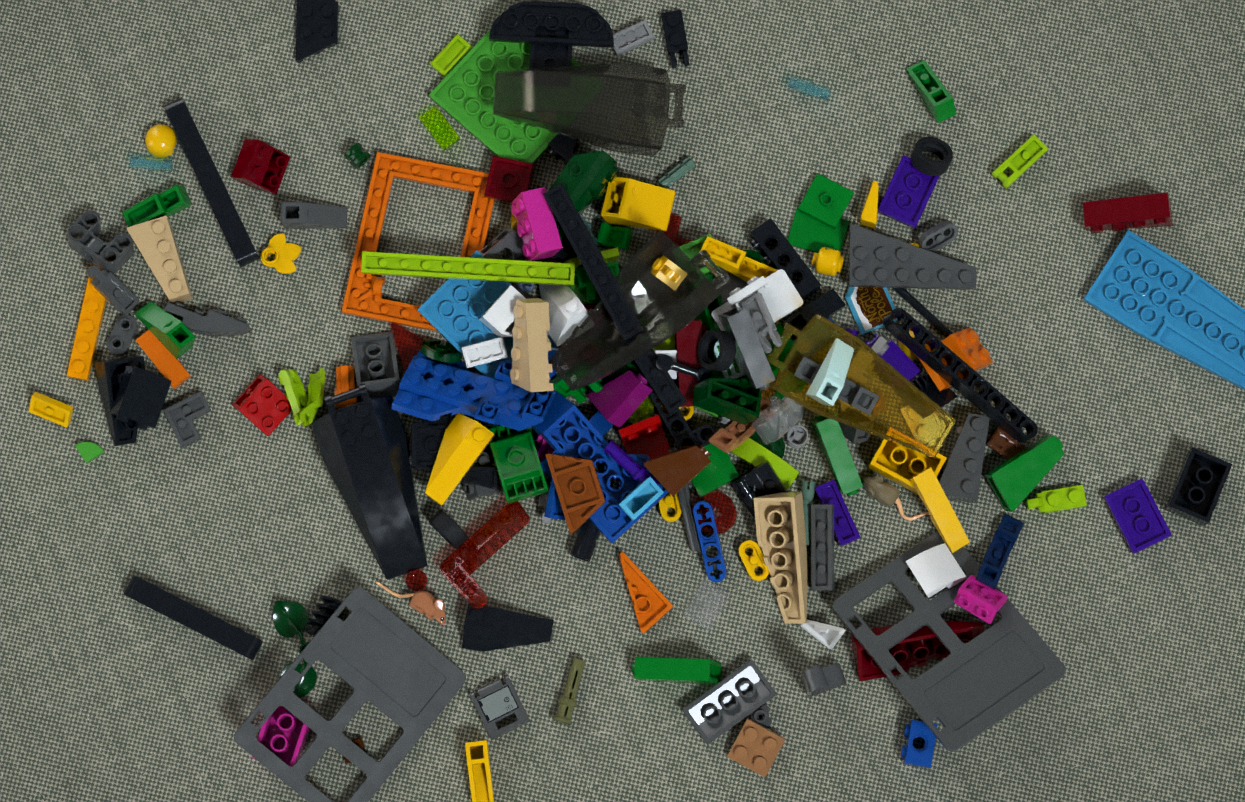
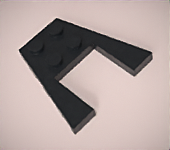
(425, 444)

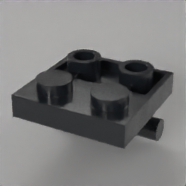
(758, 482)

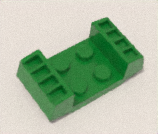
(517, 463)

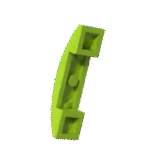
(756, 454)

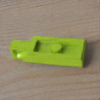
(1058, 499)

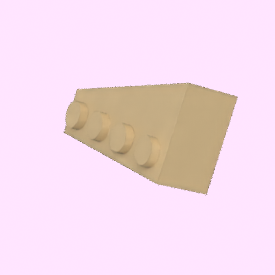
(160, 250)
(531, 345)

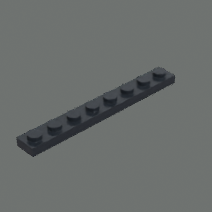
(593, 262)

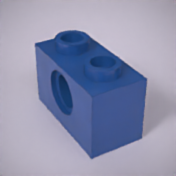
(916, 757)

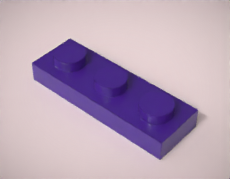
(843, 524)

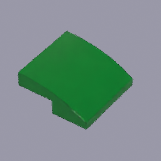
(716, 473)

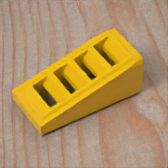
(869, 213)

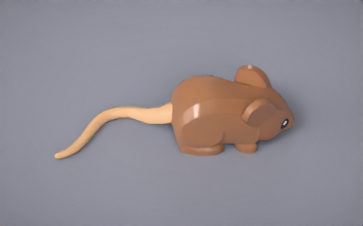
(424, 603)

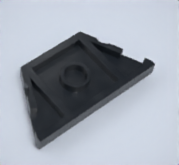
(315, 27)

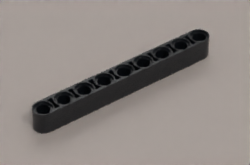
(211, 182)
(970, 376)

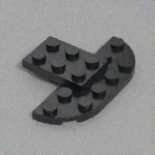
(552, 30)

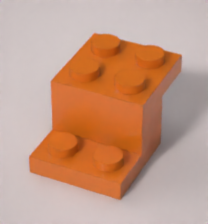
(968, 348)

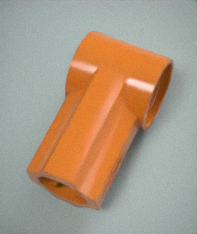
(345, 382)

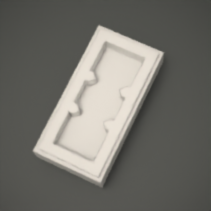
(484, 352)

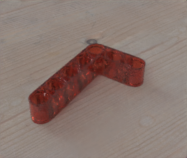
(479, 549)

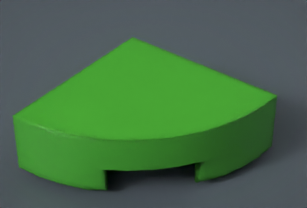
(89, 451)

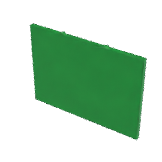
(814, 235)

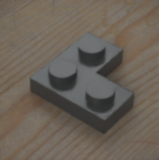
(182, 416)

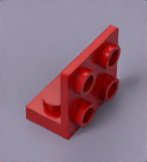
(263, 405)
(645, 438)

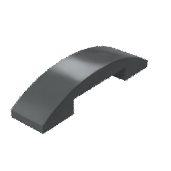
(851, 392)

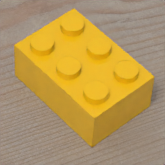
(902, 463)

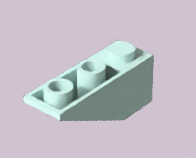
(831, 374)

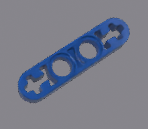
(713, 540)

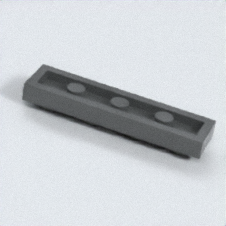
(822, 547)

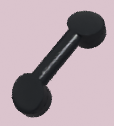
(665, 363)

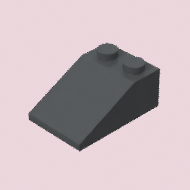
(376, 364)

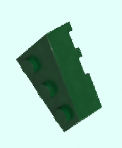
(728, 398)

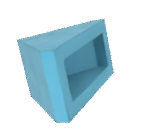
(641, 498)

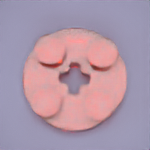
(726, 508)

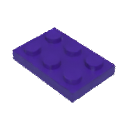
(907, 194)
(1137, 516)

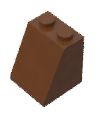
(678, 466)

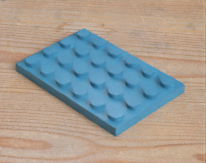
(456, 314)

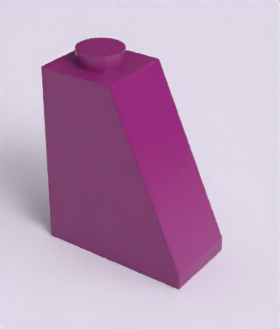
(621, 397)

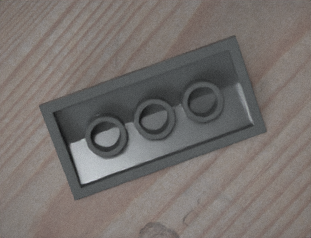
(729, 702)

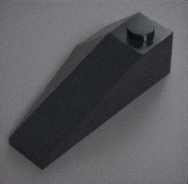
(109, 376)
(500, 629)

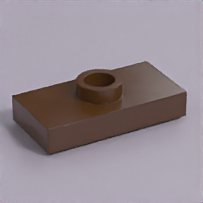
(1004, 444)

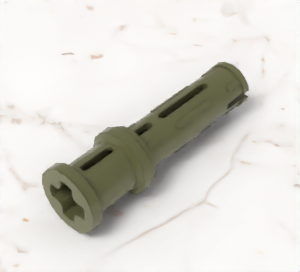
(567, 703)

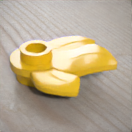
(283, 252)

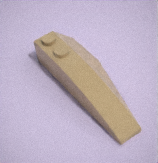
(783, 543)

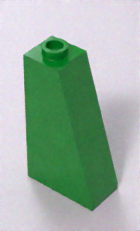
(837, 454)
(1021, 473)
(677, 670)

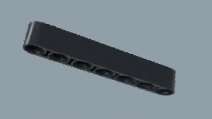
(193, 617)

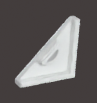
(825, 633)

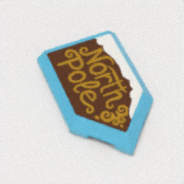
(869, 307)

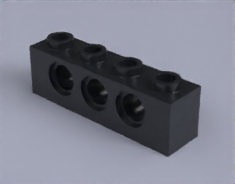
(770, 232)

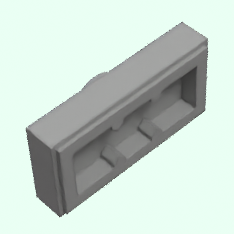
(632, 37)

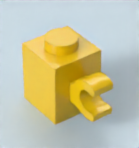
(668, 272)

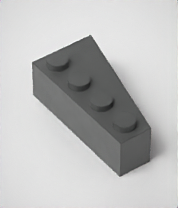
(964, 467)

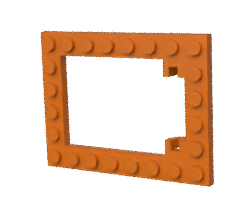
(364, 291)

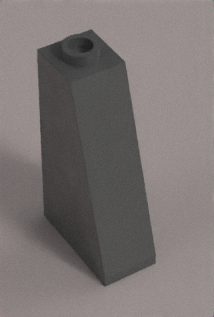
(748, 347)

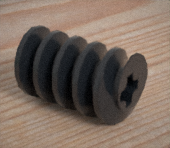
(326, 609)

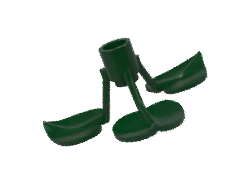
(289, 619)

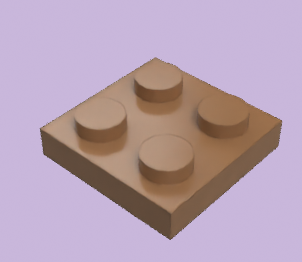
(756, 747)

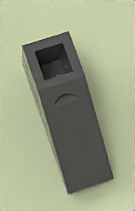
(312, 216)

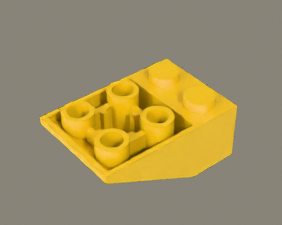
(637, 204)

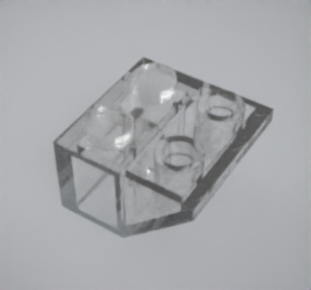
(778, 419)

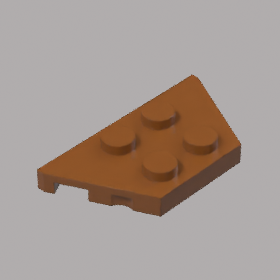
(576, 488)

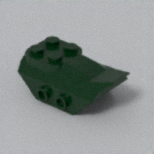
(586, 179)

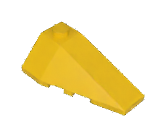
(458, 451)

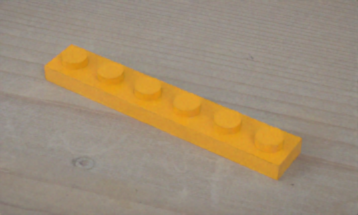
(87, 333)

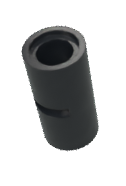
(585, 541)

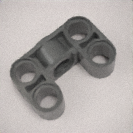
(95, 249)

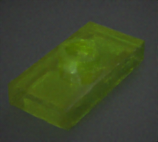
(439, 128)

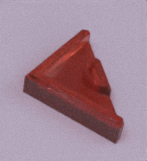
(407, 344)

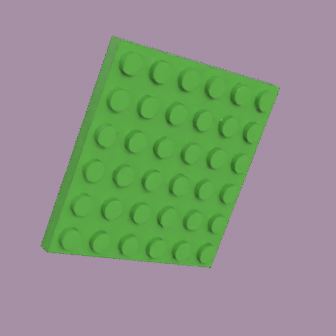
(469, 98)

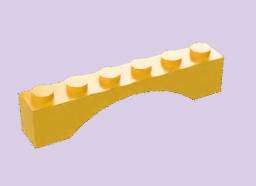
(479, 771)

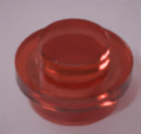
(416, 580)

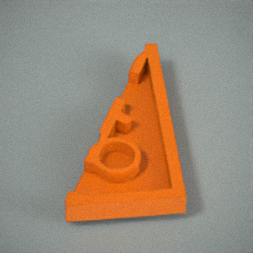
(647, 600)

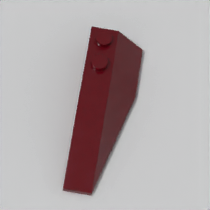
(913, 650)

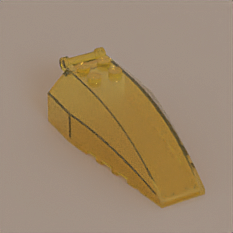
(902, 410)

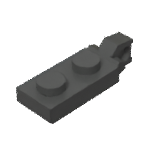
(113, 290)

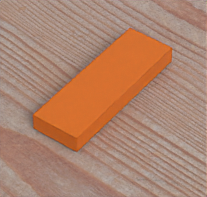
(163, 359)

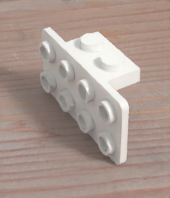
(776, 290)

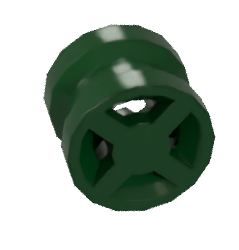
(357, 155)

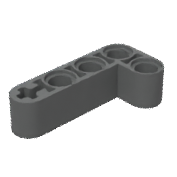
(819, 679)

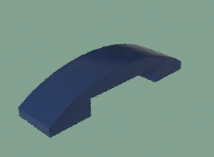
(999, 551)

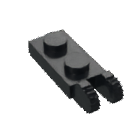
(675, 36)

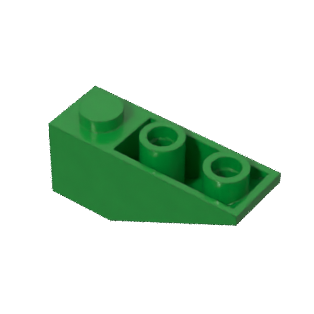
(167, 329)

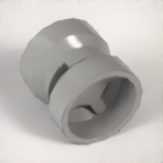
(796, 433)

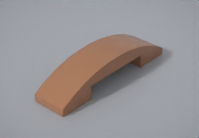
(735, 433)

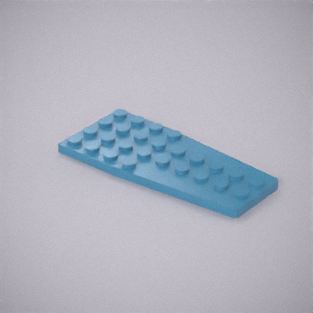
(1172, 308)

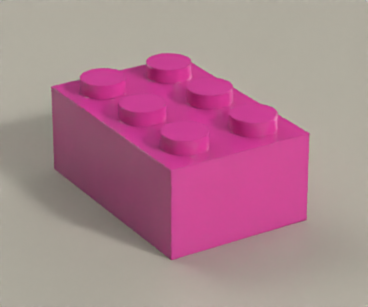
(536, 225)
(284, 735)

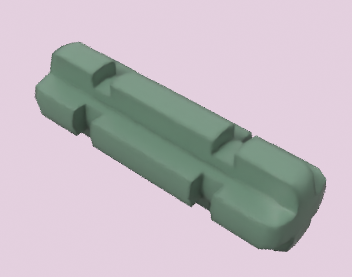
(676, 173)

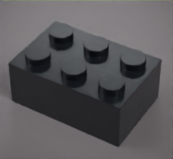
(1198, 487)

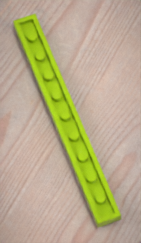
(468, 268)

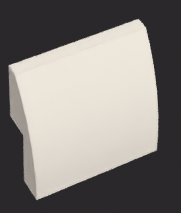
(936, 569)

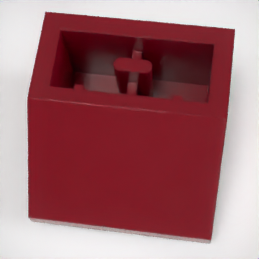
(260, 166)

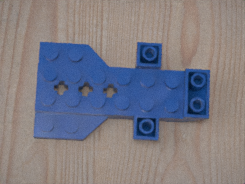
(442, 388)
(581, 438)

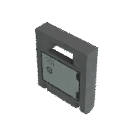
(497, 703)

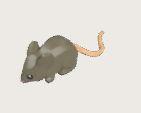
(886, 494)

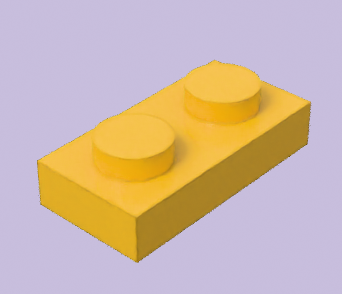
(51, 409)

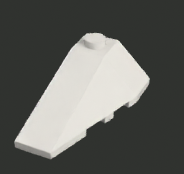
(564, 311)

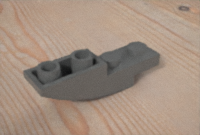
(215, 323)

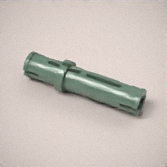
(808, 499)

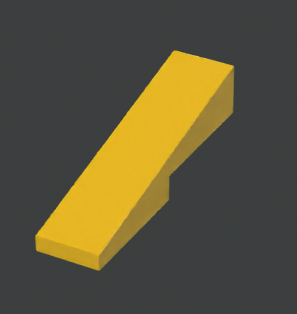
(735, 260)
(940, 509)

